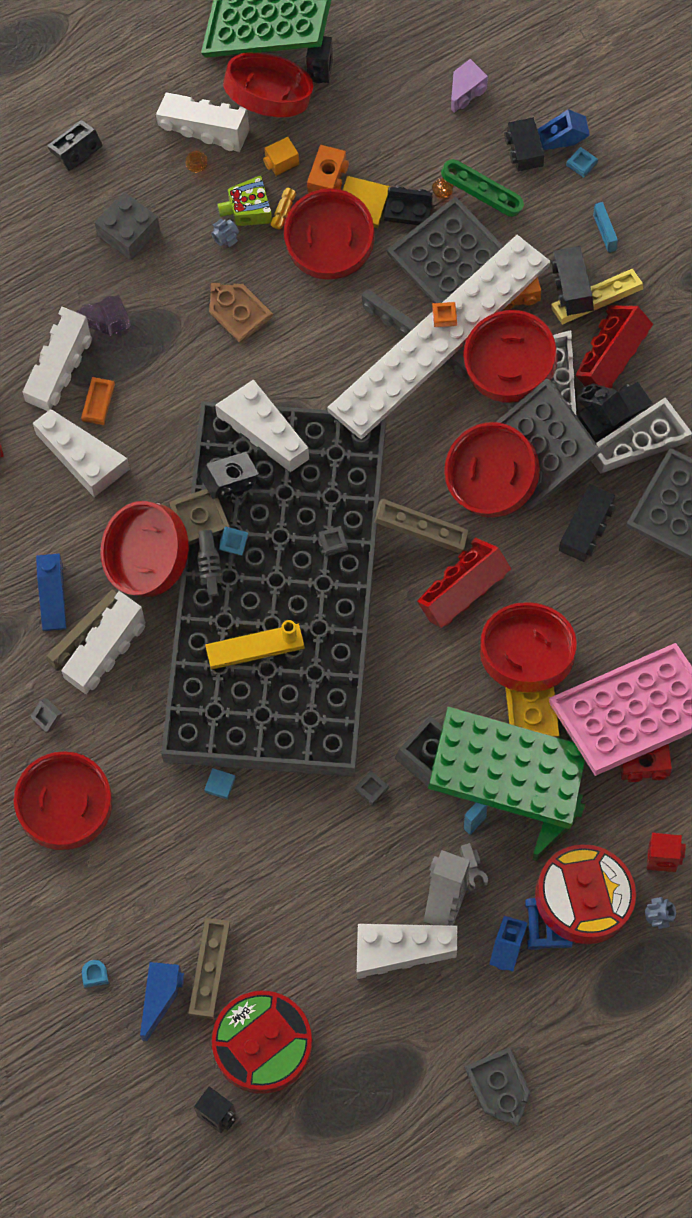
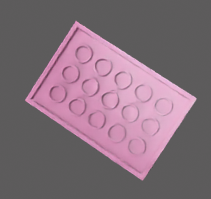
(629, 709)

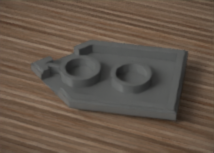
(500, 1086)

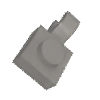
(472, 855)

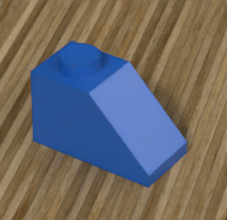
(564, 130)
(508, 943)

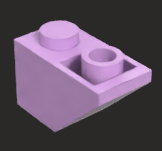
(467, 83)

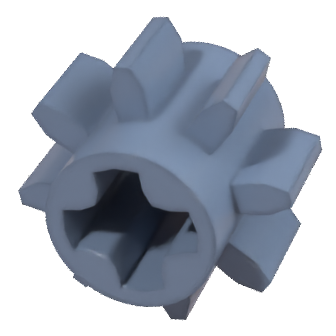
(225, 232)
(660, 912)

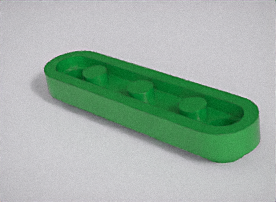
(482, 187)

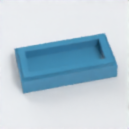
(605, 227)
(474, 817)

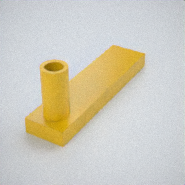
(255, 646)

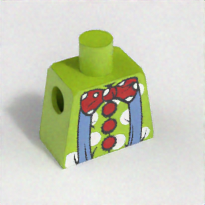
(247, 203)

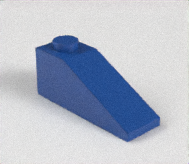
(51, 592)
(160, 993)

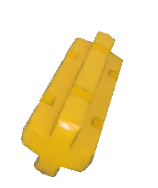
(283, 208)

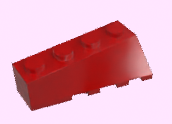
(614, 345)
(464, 582)

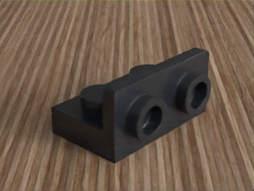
(75, 144)
(408, 205)

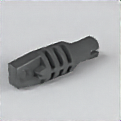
(209, 563)

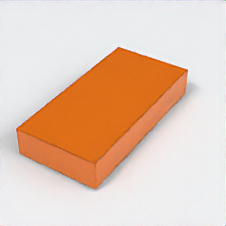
(98, 401)

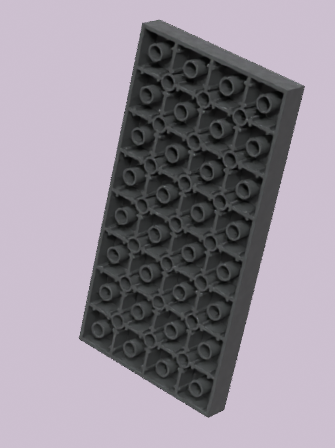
(303, 704)

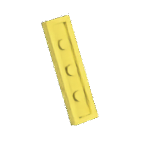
(605, 293)

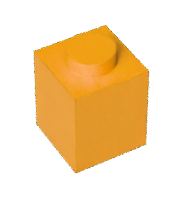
(281, 156)

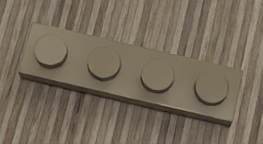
(421, 526)
(62, 651)
(209, 968)

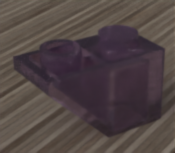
(107, 315)

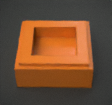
(444, 314)

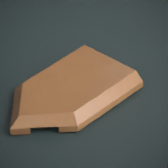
(238, 310)

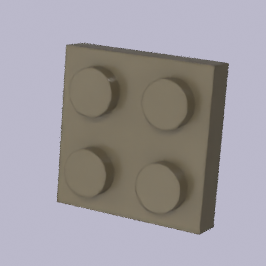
(200, 513)

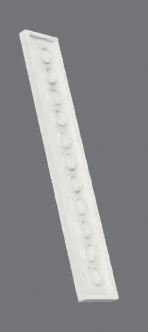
(428, 346)

